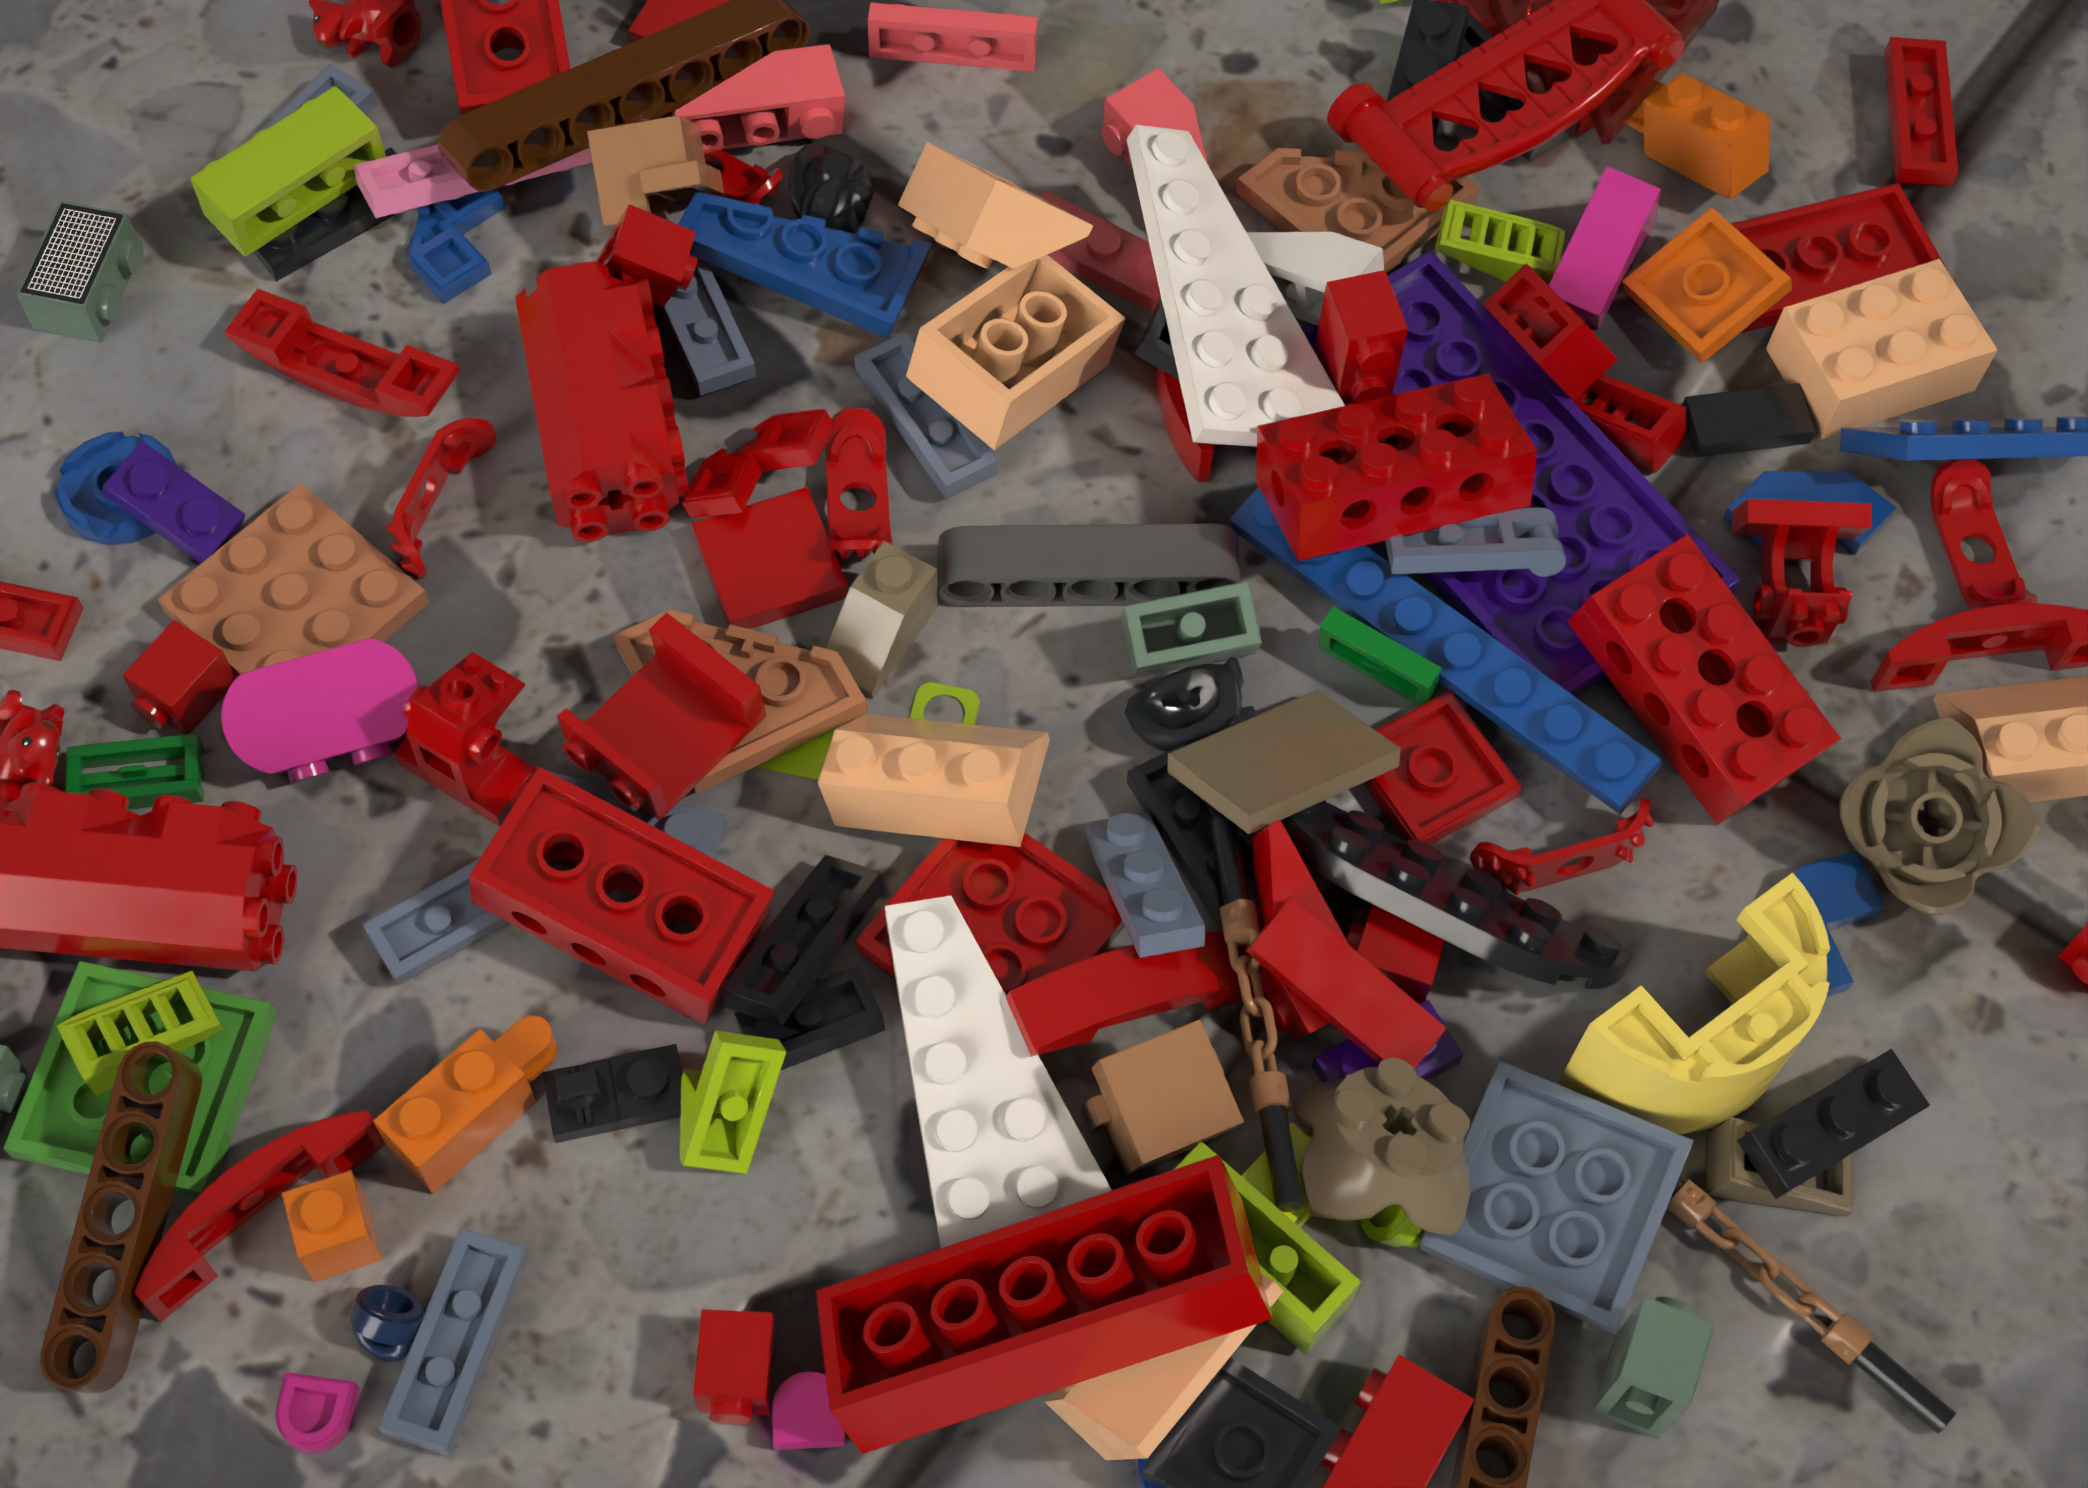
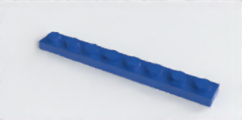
(1471, 661)

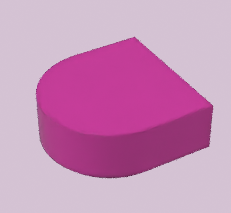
(315, 1411)
(803, 1414)

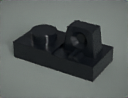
(614, 1093)

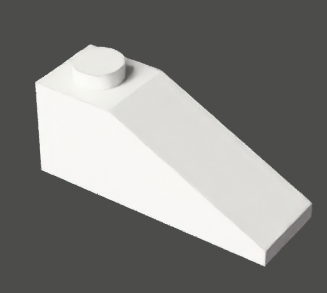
(1308, 260)

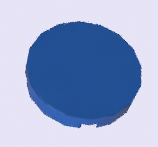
(82, 486)

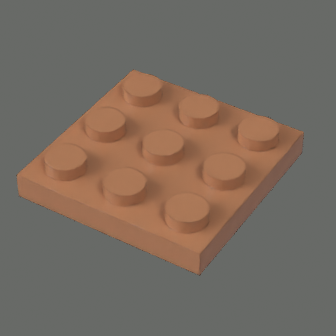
(293, 588)

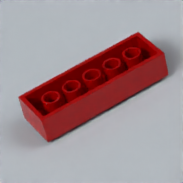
(1040, 1305)

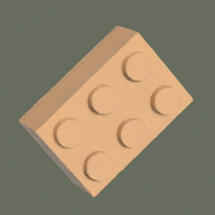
(1014, 348)
(1881, 348)

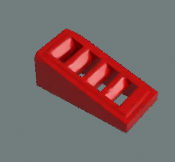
(1658, 427)

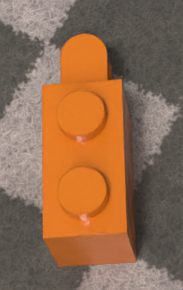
(1704, 135)
(467, 1100)

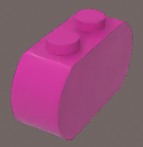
(320, 709)

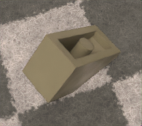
(883, 615)

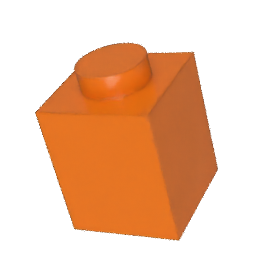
(332, 1226)

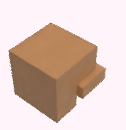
(649, 166)
(1162, 1097)

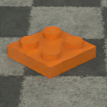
(1707, 285)

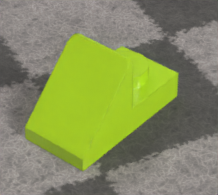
(728, 1101)

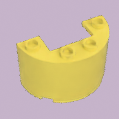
(1689, 1084)

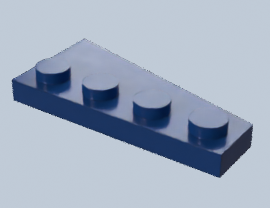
(822, 267)
(1969, 439)

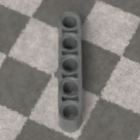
(1083, 563)

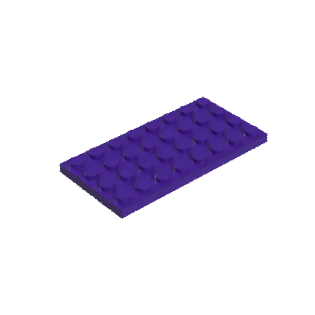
(1600, 500)

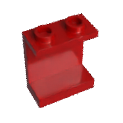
(666, 722)

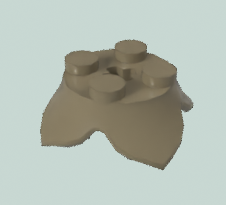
(1980, 818)
(1382, 1143)

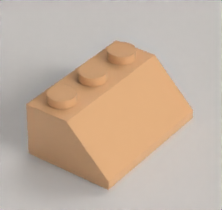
(985, 213)
(2028, 734)
(933, 778)
(1138, 1405)

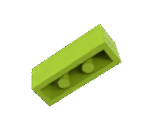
(287, 171)
(1312, 1280)

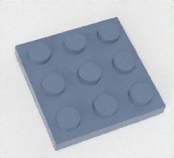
(1562, 1195)

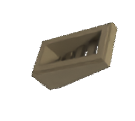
(1734, 1177)

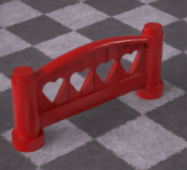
(1400, 131)

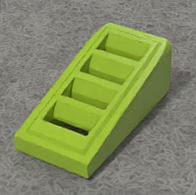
(1532, 240)
(109, 1018)

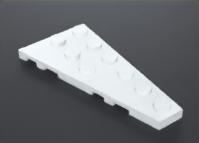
(1227, 321)
(985, 1108)

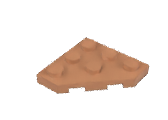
(1343, 197)
(800, 688)

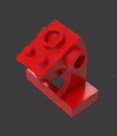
(1800, 533)
(456, 739)

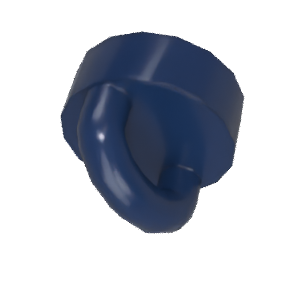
(386, 1321)

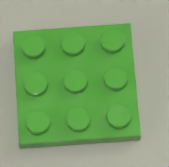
(64, 1117)

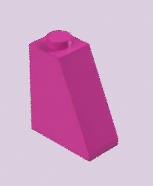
(1605, 244)

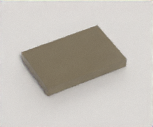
(1283, 761)

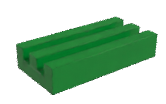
(1379, 657)
(139, 782)

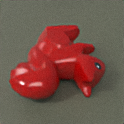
(387, 23)
(27, 745)

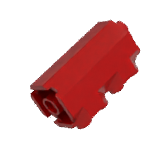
(601, 401)
(147, 887)

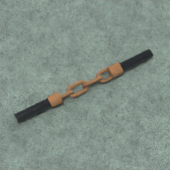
(1267, 1088)
(1844, 1334)

